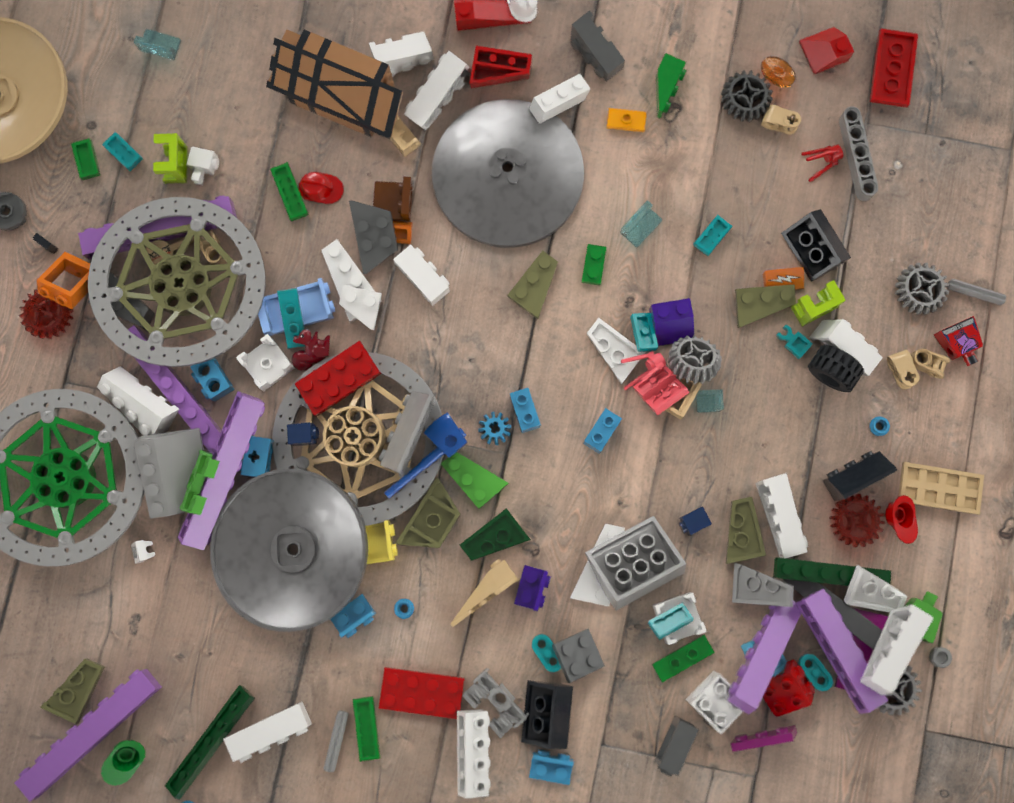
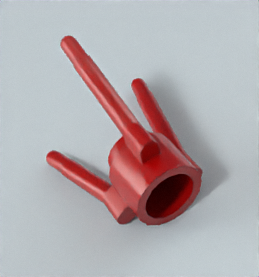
(830, 154)

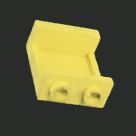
(381, 543)

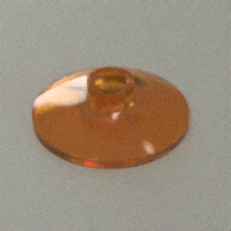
(778, 71)

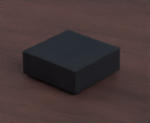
(45, 243)

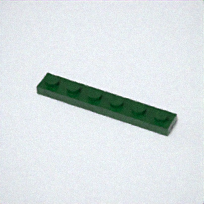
(821, 572)
(209, 742)

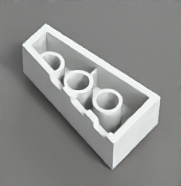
(437, 90)
(137, 402)
(782, 516)
(895, 648)

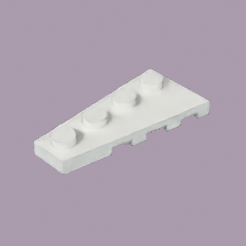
(344, 271)
(588, 586)

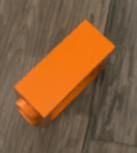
(72, 265)

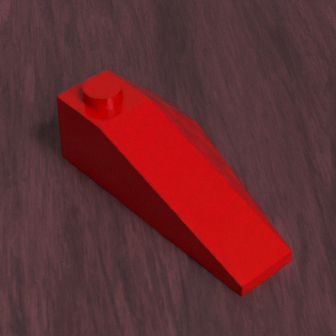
(483, 14)

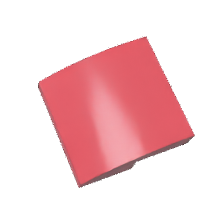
(661, 390)

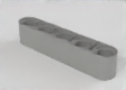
(860, 145)

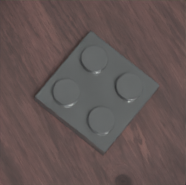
(578, 655)

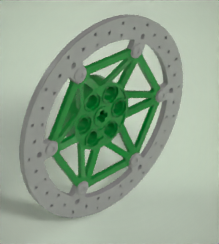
(67, 468)

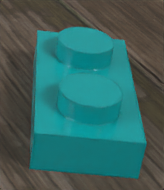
(644, 332)

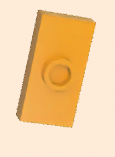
(626, 120)

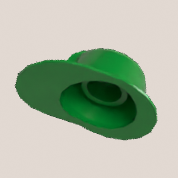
(122, 762)

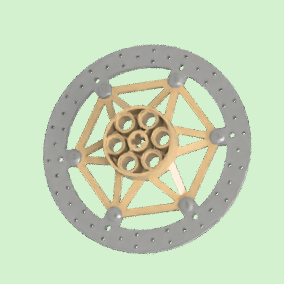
(359, 445)

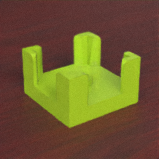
(176, 168)
(829, 298)

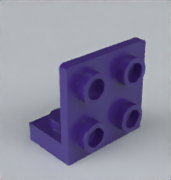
(531, 588)

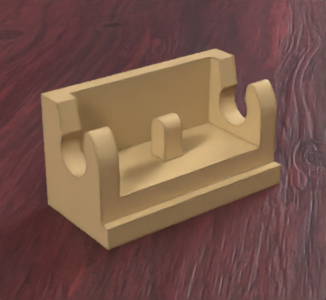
(404, 138)
(680, 407)

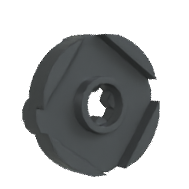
(17, 213)

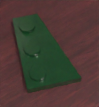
(494, 536)

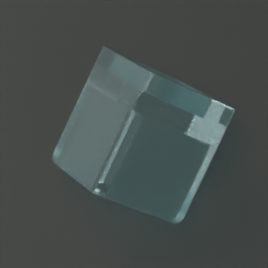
(709, 401)

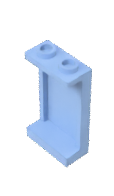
(313, 303)

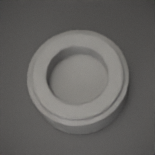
(940, 657)

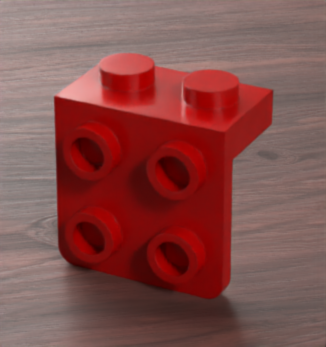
(789, 690)

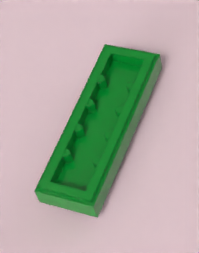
(289, 191)
(683, 658)
(366, 728)

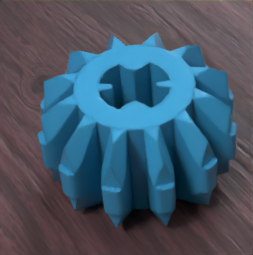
(491, 421)

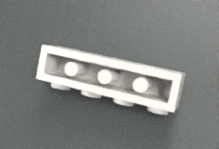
(268, 731)
(473, 753)

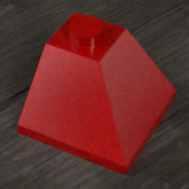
(826, 49)

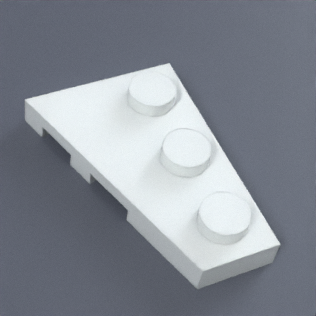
(614, 348)
(872, 592)

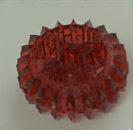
(38, 328)
(862, 514)

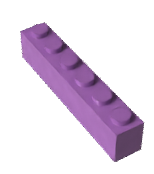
(840, 649)
(763, 657)

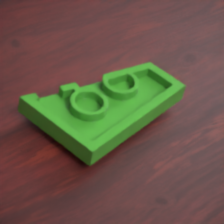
(473, 479)

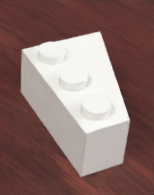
(404, 53)
(841, 335)

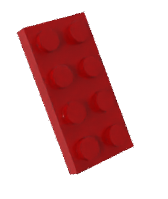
(894, 68)
(337, 378)
(421, 693)

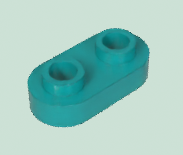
(545, 653)
(815, 671)

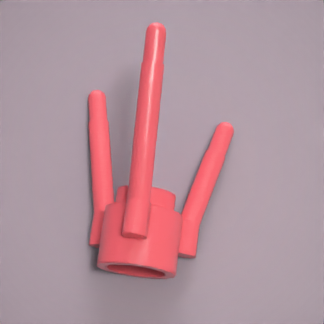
(653, 364)

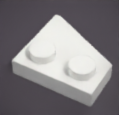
(361, 304)

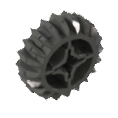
(760, 91)

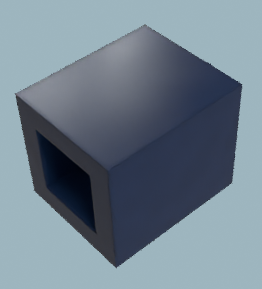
(302, 434)
(694, 521)

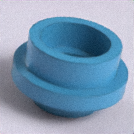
(885, 426)
(397, 608)

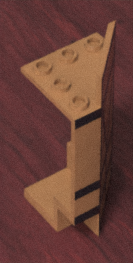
(335, 82)

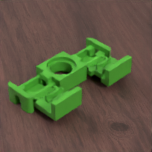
(204, 468)

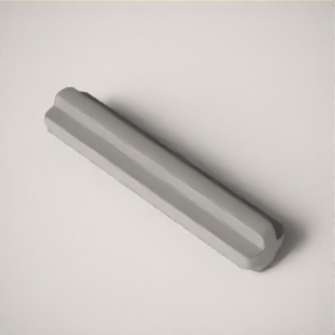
(977, 292)
(336, 740)

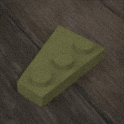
(534, 284)
(762, 301)
(744, 532)
(74, 694)

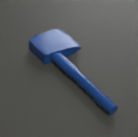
(446, 437)

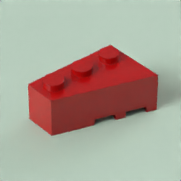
(499, 66)

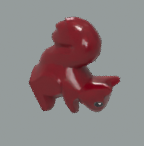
(314, 351)

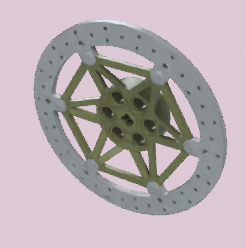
(158, 210)

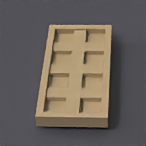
(942, 488)

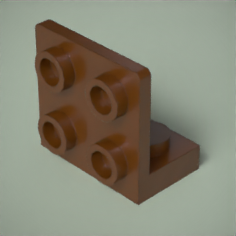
(395, 198)

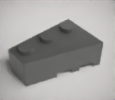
(595, 48)
(122, 312)

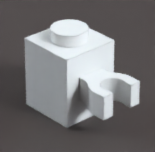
(202, 162)

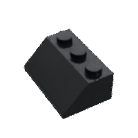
(816, 244)
(858, 475)
(548, 714)

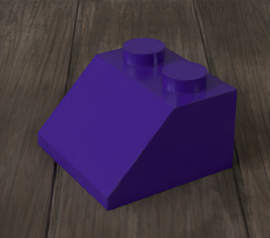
(672, 320)

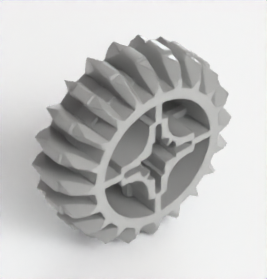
(918, 281)
(697, 354)
(903, 701)

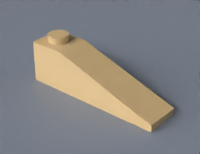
(492, 584)

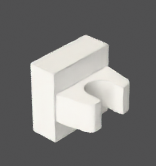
(139, 551)

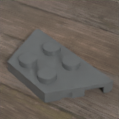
(373, 234)

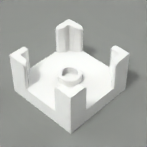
(266, 363)
(696, 627)

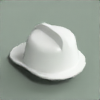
(523, 9)

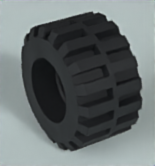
(836, 368)

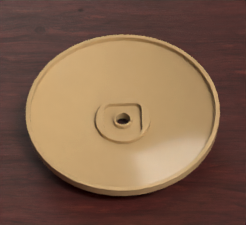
(30, 89)

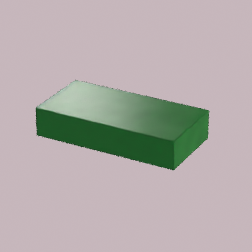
(85, 159)

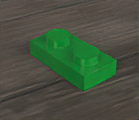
(594, 264)

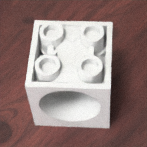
(711, 702)

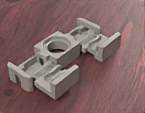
(511, 714)

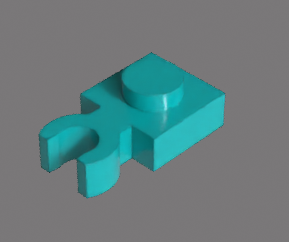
(797, 343)

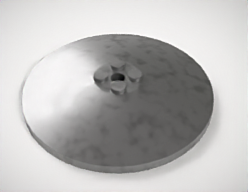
(502, 205)
(254, 556)

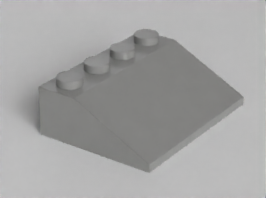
(408, 431)
(166, 468)
(635, 562)

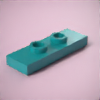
(291, 315)

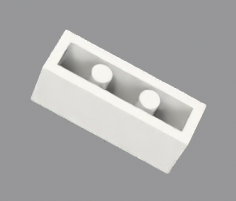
(559, 98)
(422, 274)

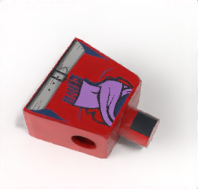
(961, 340)

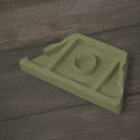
(431, 520)

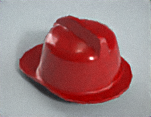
(321, 188)
(902, 518)

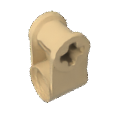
(779, 118)
(209, 251)
(932, 363)
(902, 366)

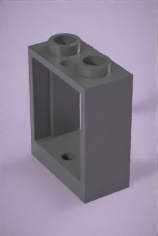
(676, 746)

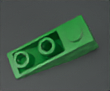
(668, 74)

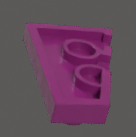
(764, 738)

